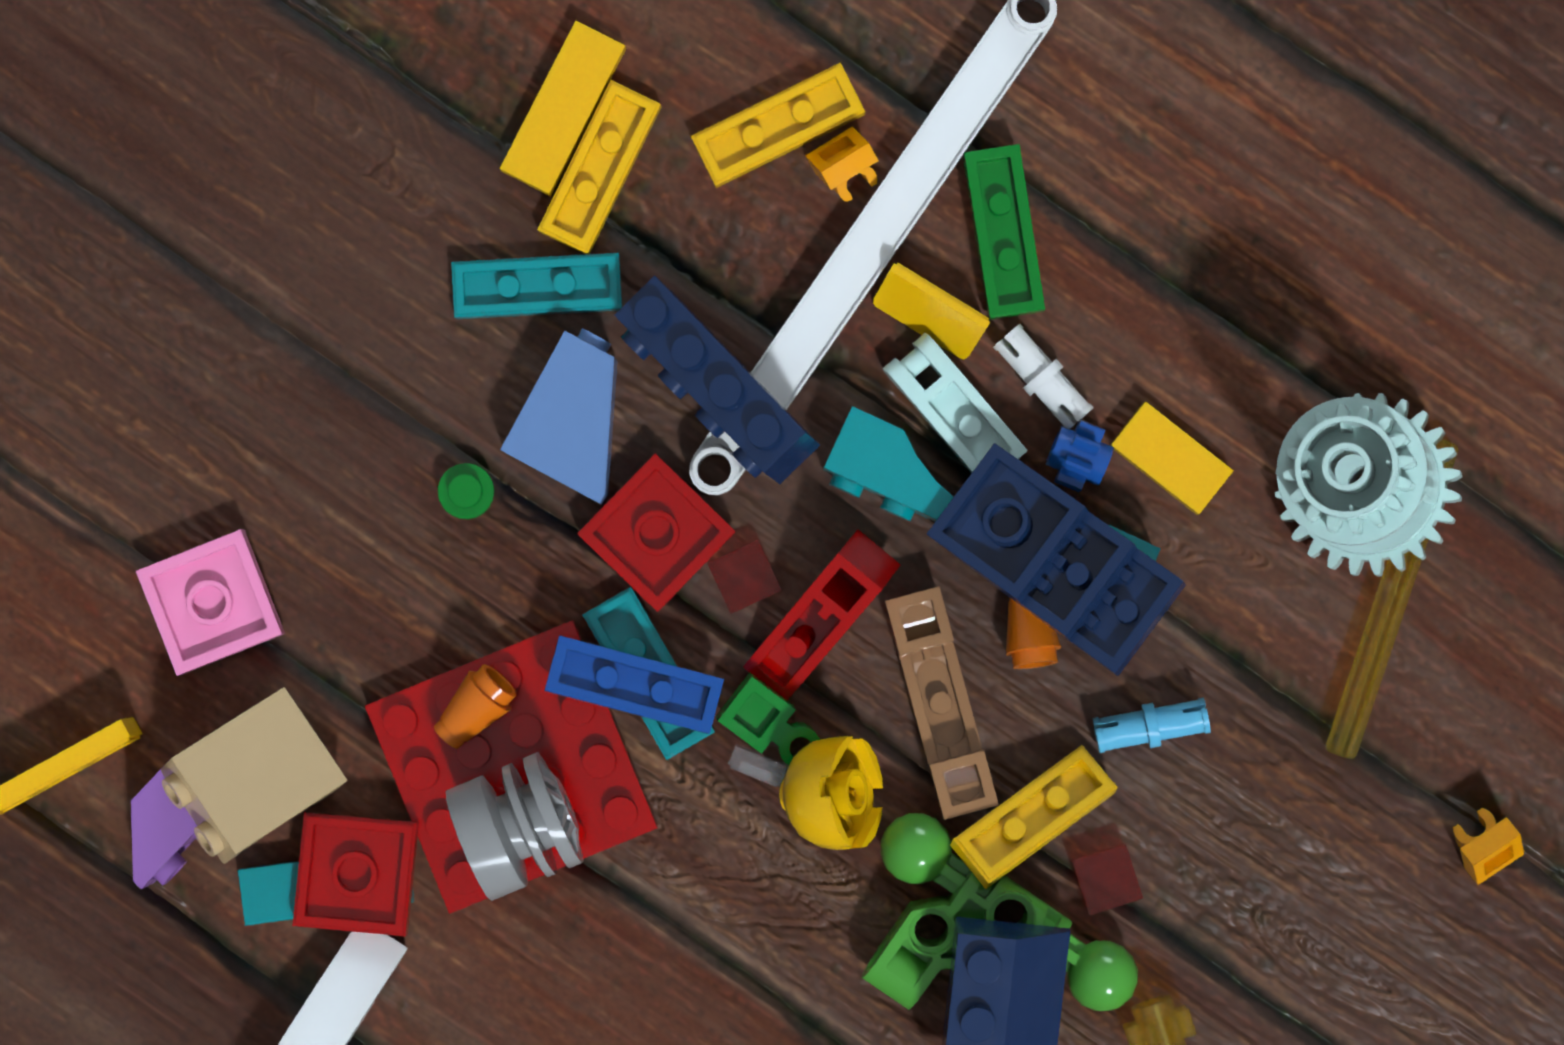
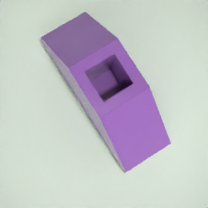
(158, 835)

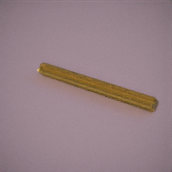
(1375, 650)

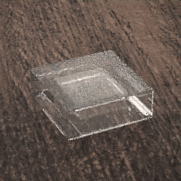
(757, 765)

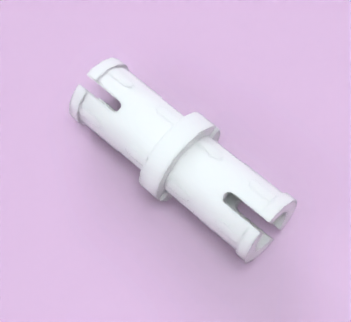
(1043, 377)

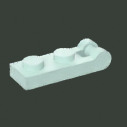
(952, 404)

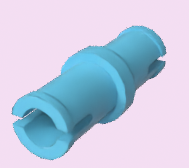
(1151, 725)

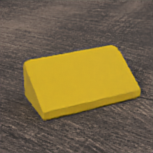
(930, 311)

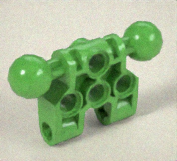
(919, 851)

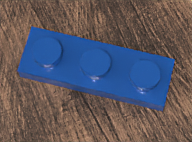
(634, 684)

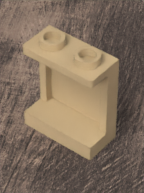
(251, 776)

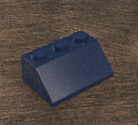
(1005, 983)

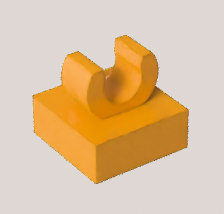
(843, 159)
(1492, 849)

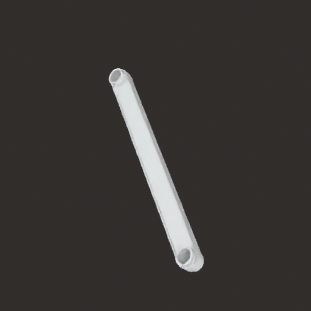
(888, 218)

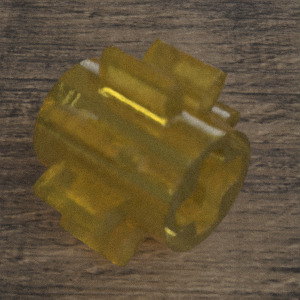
(1159, 1023)

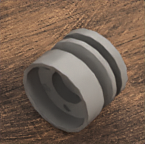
(514, 826)

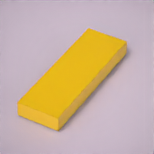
(563, 108)
(778, 125)
(599, 167)
(68, 763)
(1033, 816)

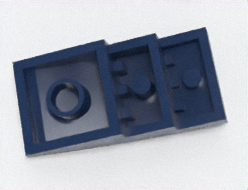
(1056, 559)

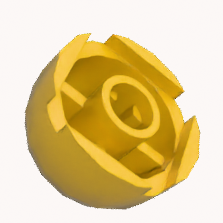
(832, 793)

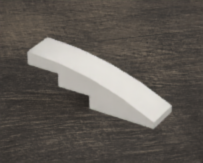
(345, 991)

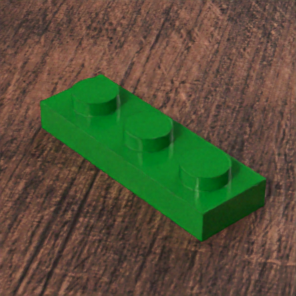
(1003, 232)

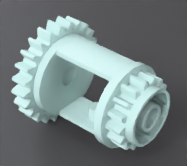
(1391, 502)

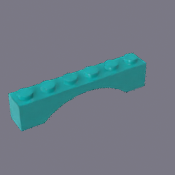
(882, 461)

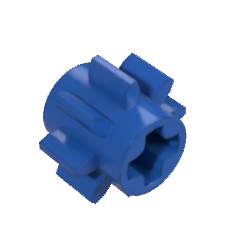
(1079, 455)

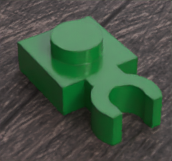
(762, 716)

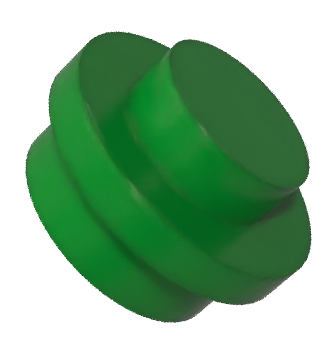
(466, 491)

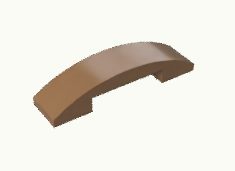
(941, 703)

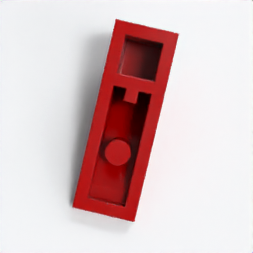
(822, 615)

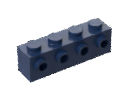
(723, 387)

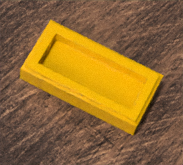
(1171, 458)

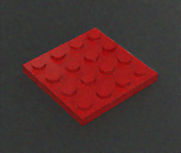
(571, 735)

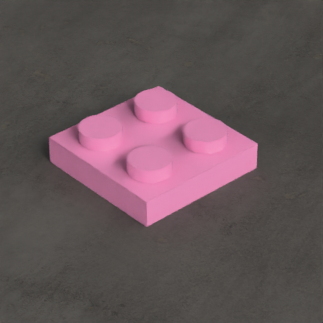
(210, 602)

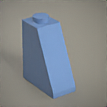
(570, 417)

